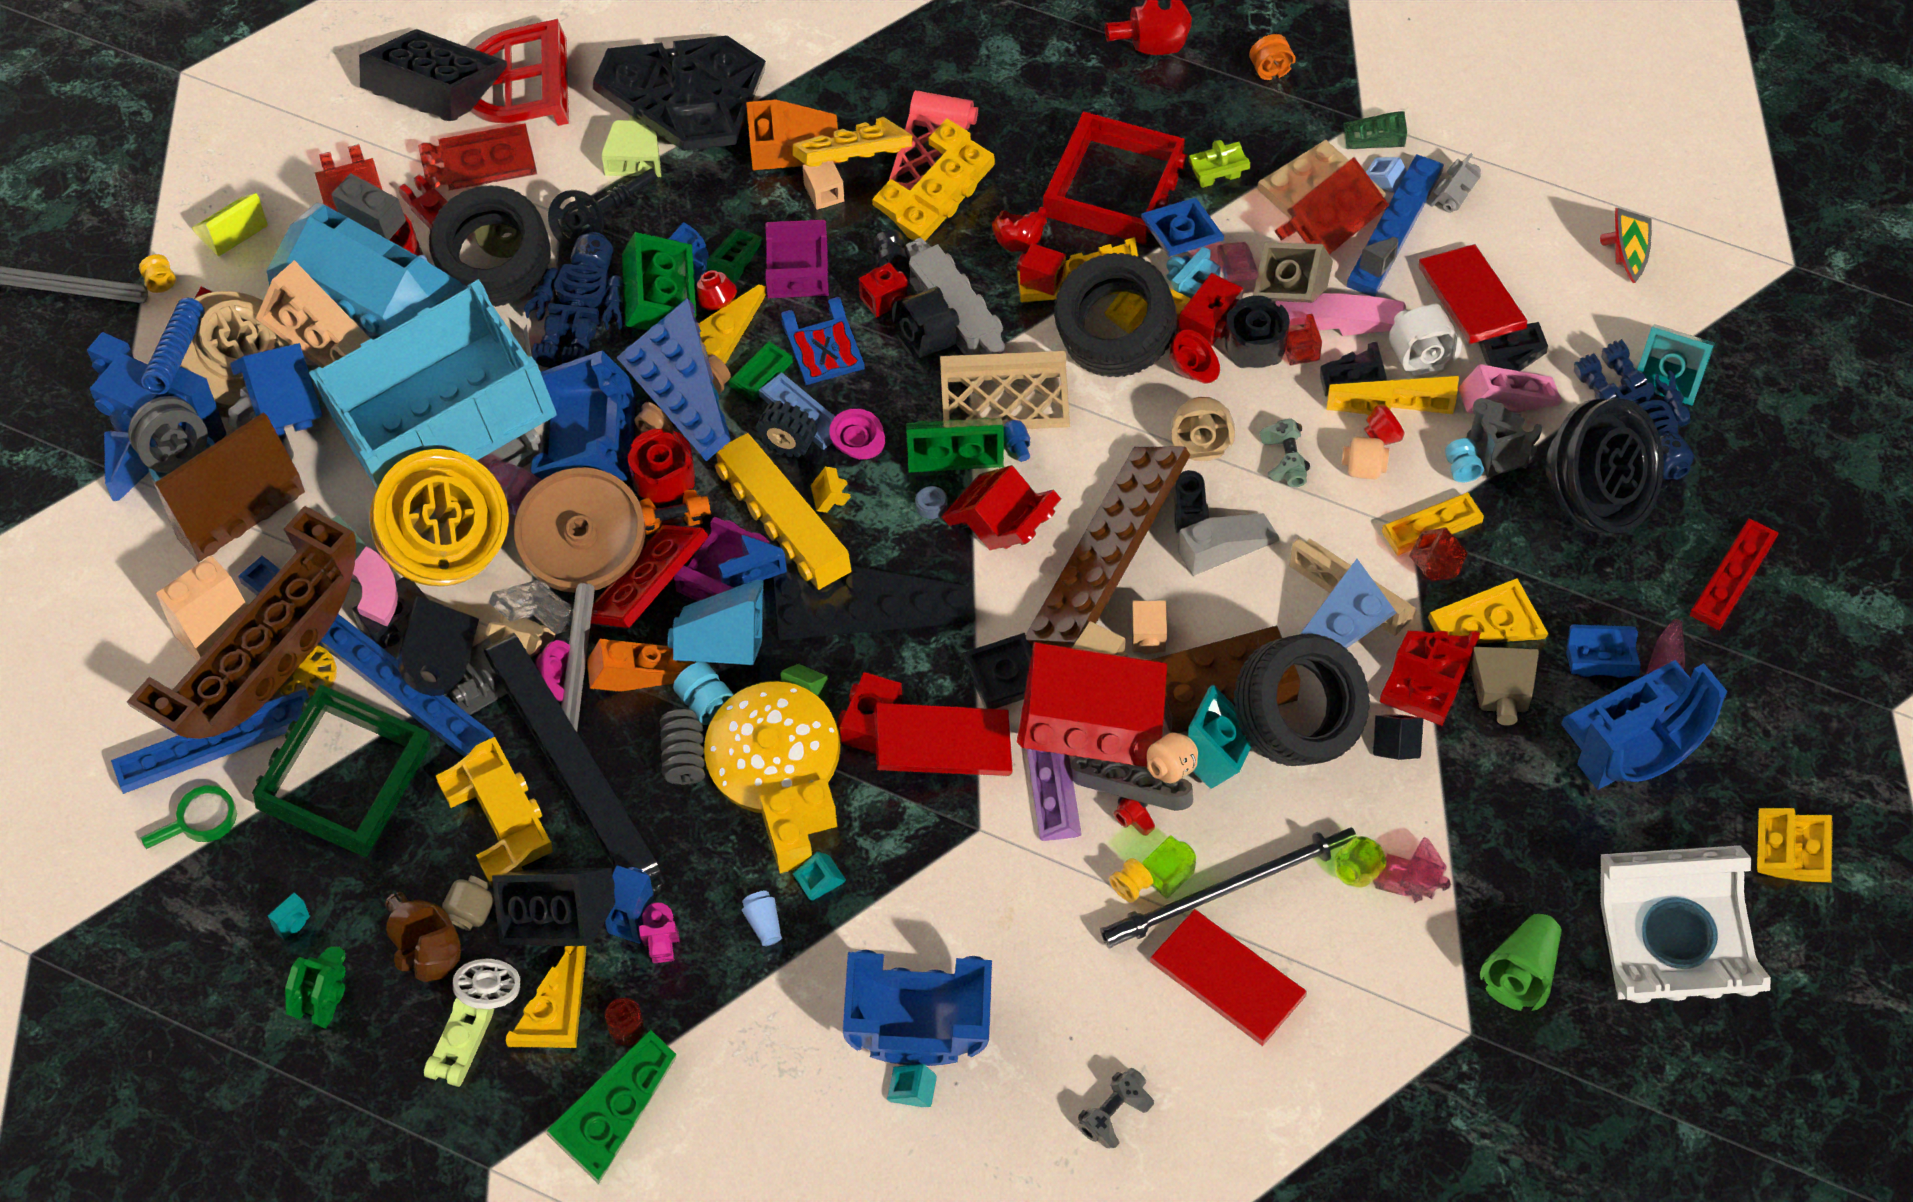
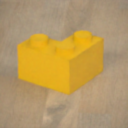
(792, 816)

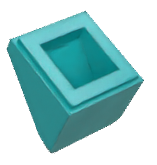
(818, 875)
(912, 1085)

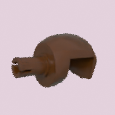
(423, 937)

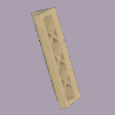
(1328, 569)

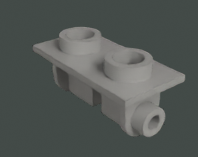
(1461, 175)

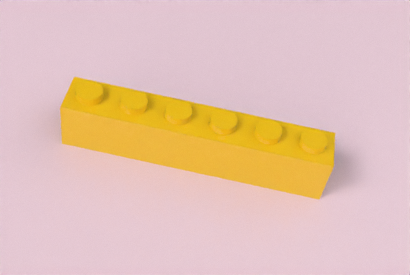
(783, 512)

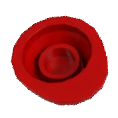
(1194, 357)

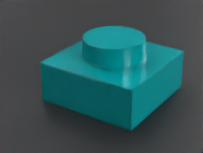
(289, 916)

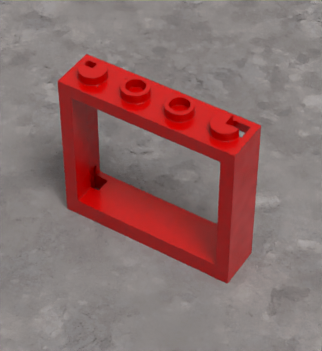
(1122, 136)

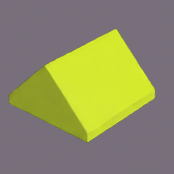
(232, 224)

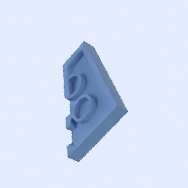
(1351, 608)

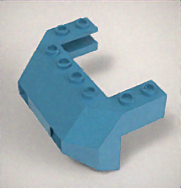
(362, 270)

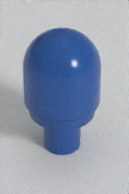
(1017, 439)

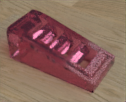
(1236, 261)
(1669, 647)

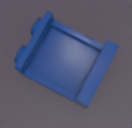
(280, 387)

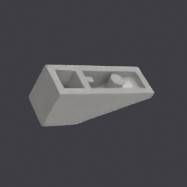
(1223, 540)

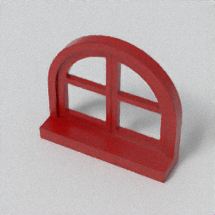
(552, 69)

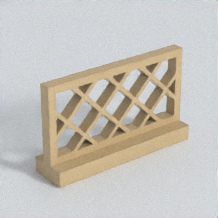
(1008, 368)

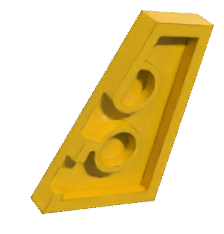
(1497, 613)

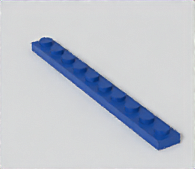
(382, 672)

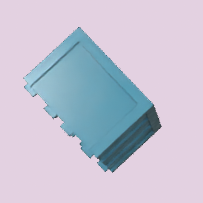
(435, 383)

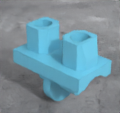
(1186, 272)

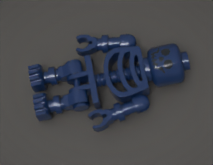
(581, 289)
(1665, 413)

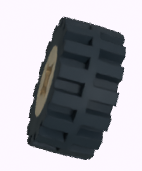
(786, 428)

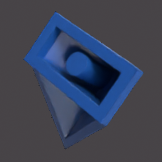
(122, 465)

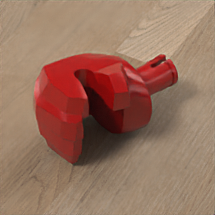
(1153, 29)

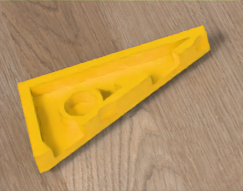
(726, 326)

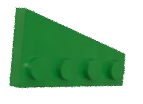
(606, 1114)

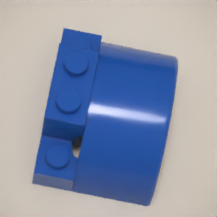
(121, 393)

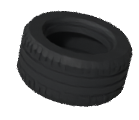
(484, 207)
(1097, 279)
(1343, 686)

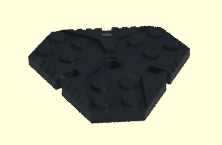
(684, 92)

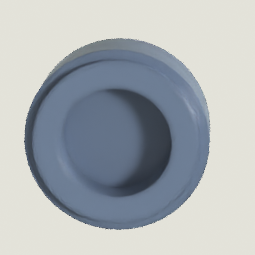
(931, 502)

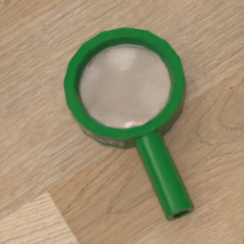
(201, 815)

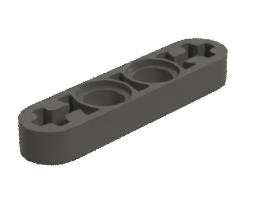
(1098, 774)

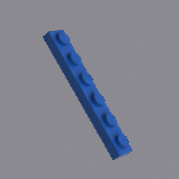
(1399, 217)
(184, 753)

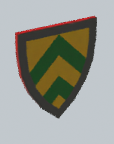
(1631, 241)

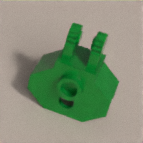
(316, 986)

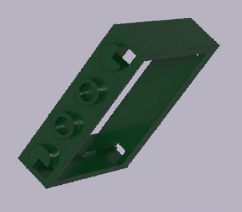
(297, 735)

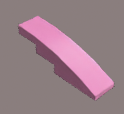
(1347, 312)

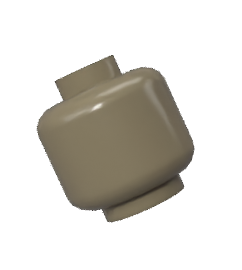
(468, 903)

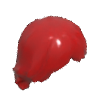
(1018, 231)

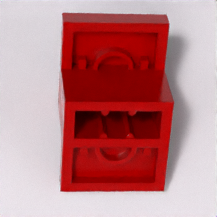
(1002, 508)

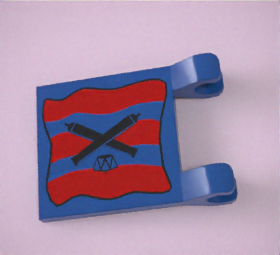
(823, 348)

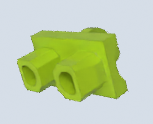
(1219, 162)

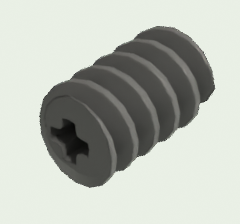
(682, 747)

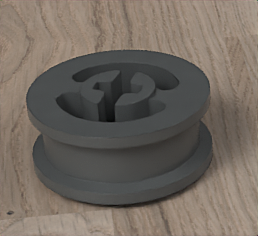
(161, 421)

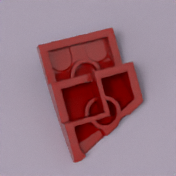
(1428, 673)

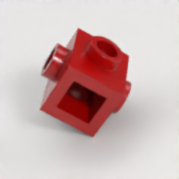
(882, 288)

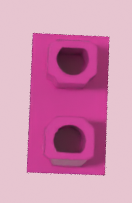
(659, 932)

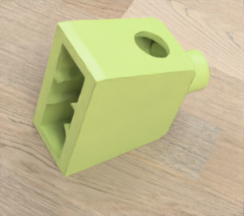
(631, 149)

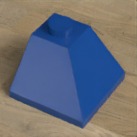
(1182, 227)

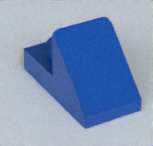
(758, 563)

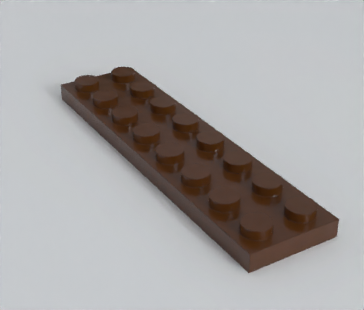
(1108, 545)

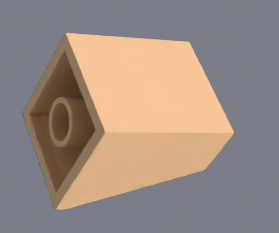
(201, 605)

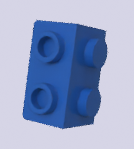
(1603, 650)

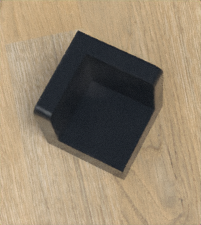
(1398, 736)

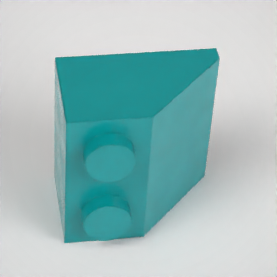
(1679, 353)

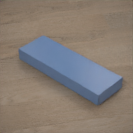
(785, 390)

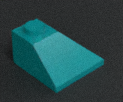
(1218, 739)

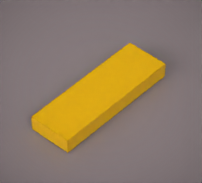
(1453, 514)

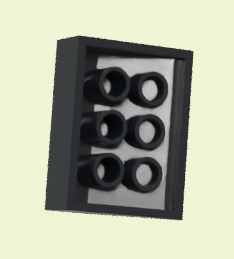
(429, 73)

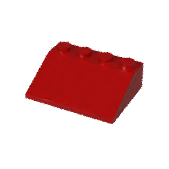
(1092, 704)

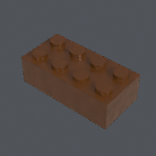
(1216, 664)

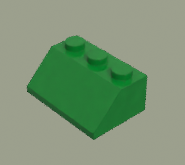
(655, 279)
(955, 444)

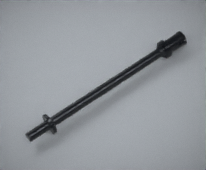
(1138, 924)

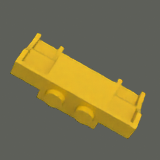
(943, 186)
(502, 796)

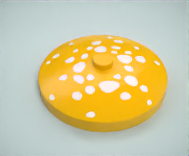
(770, 742)

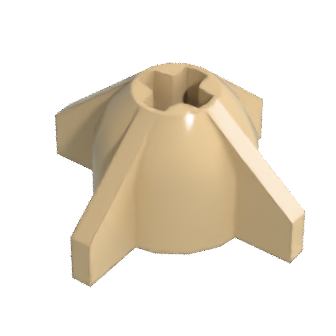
(529, 633)

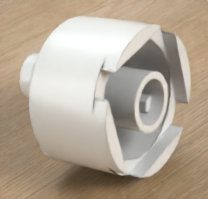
(1424, 340)

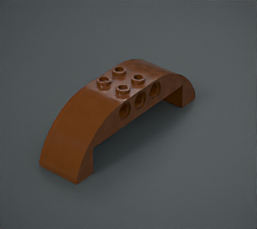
(264, 640)

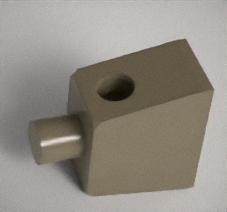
(1504, 680)

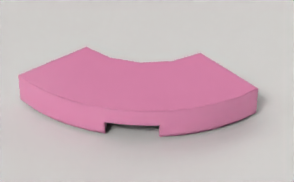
(377, 586)

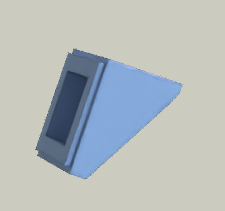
(1387, 172)

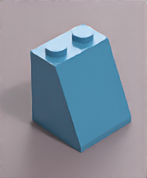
(721, 627)

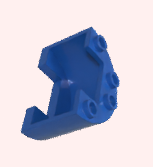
(917, 1014)

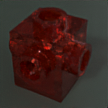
(1438, 554)

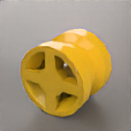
(157, 273)
(1131, 880)

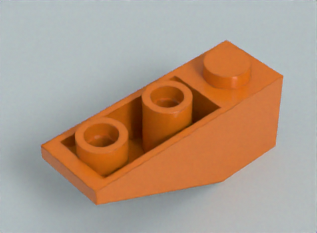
(632, 665)

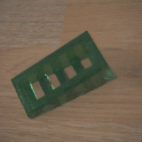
(1391, 123)

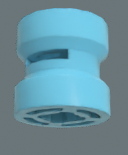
(1464, 460)

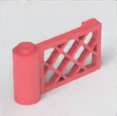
(930, 112)

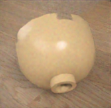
(1203, 428)

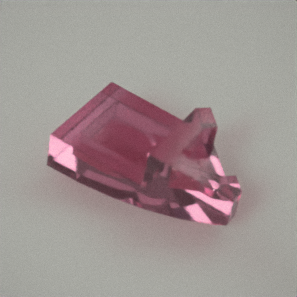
(1424, 870)
(1391, 877)

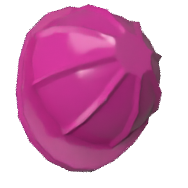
(857, 433)
(552, 666)

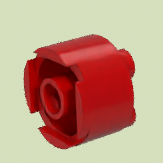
(661, 466)

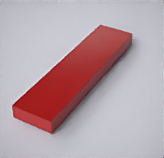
(1733, 574)

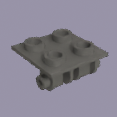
(480, 683)

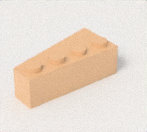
(307, 315)

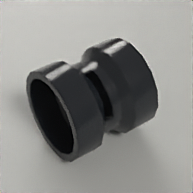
(890, 249)

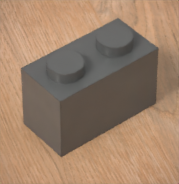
(369, 206)

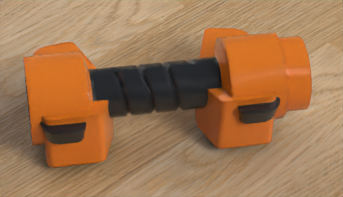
(692, 510)

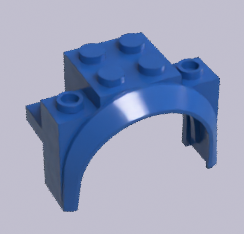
(1630, 734)

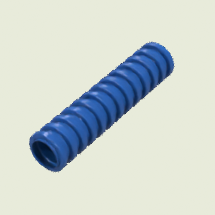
(172, 346)

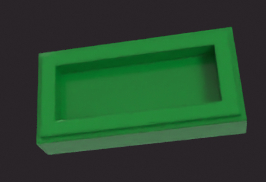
(760, 370)

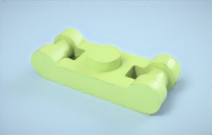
(458, 1043)

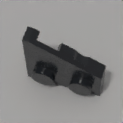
(1515, 349)
(1354, 368)

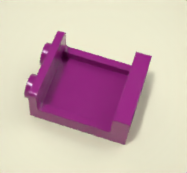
(797, 259)
(702, 575)

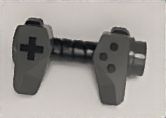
(1126, 1088)

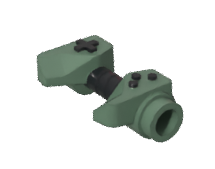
(1293, 465)

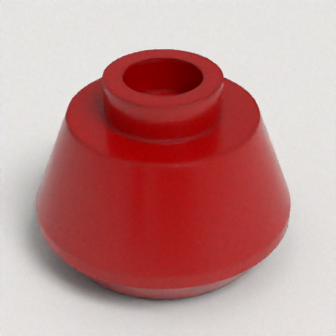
(715, 290)
(1384, 425)

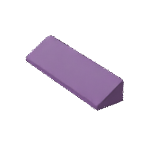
(1054, 795)

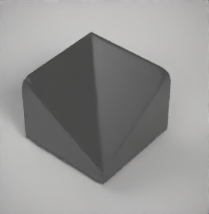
(1379, 256)

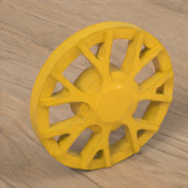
(308, 672)

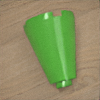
(1524, 964)

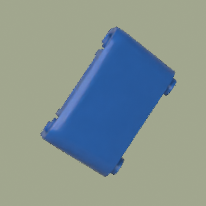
(592, 418)

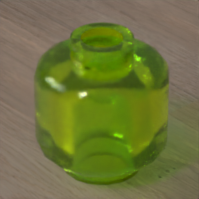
(1360, 862)

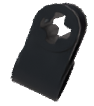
(1189, 506)

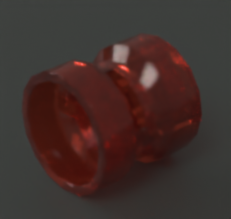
(628, 1028)

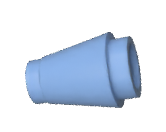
(762, 916)

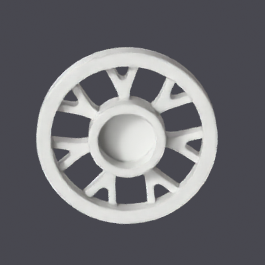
(486, 983)

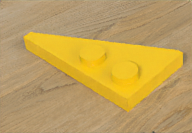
(554, 1012)

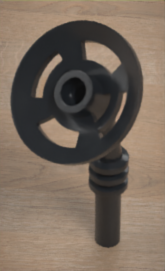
(584, 215)

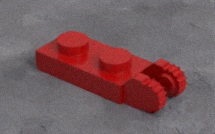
(425, 206)

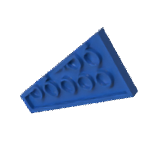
(678, 377)

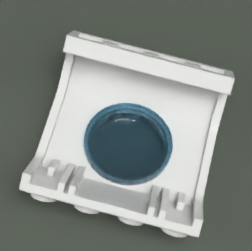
(1679, 924)

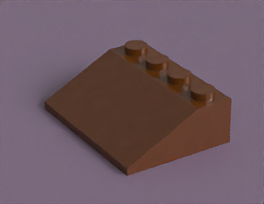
(229, 488)

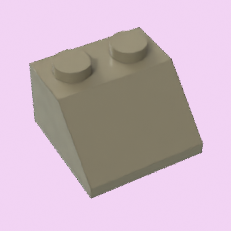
(1293, 272)

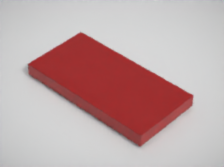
(1472, 294)
(651, 572)
(942, 739)
(1228, 977)

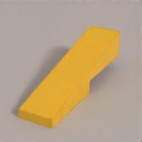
(1419, 394)

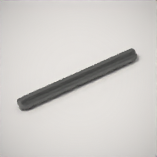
(73, 284)

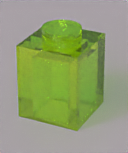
(1170, 865)

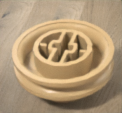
(223, 336)

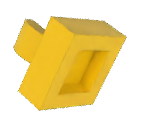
(828, 490)

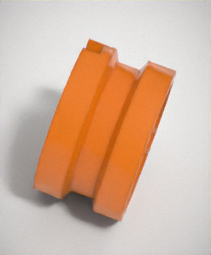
(1272, 56)

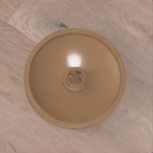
(579, 529)

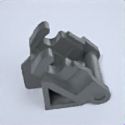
(1504, 442)

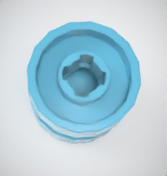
(701, 691)

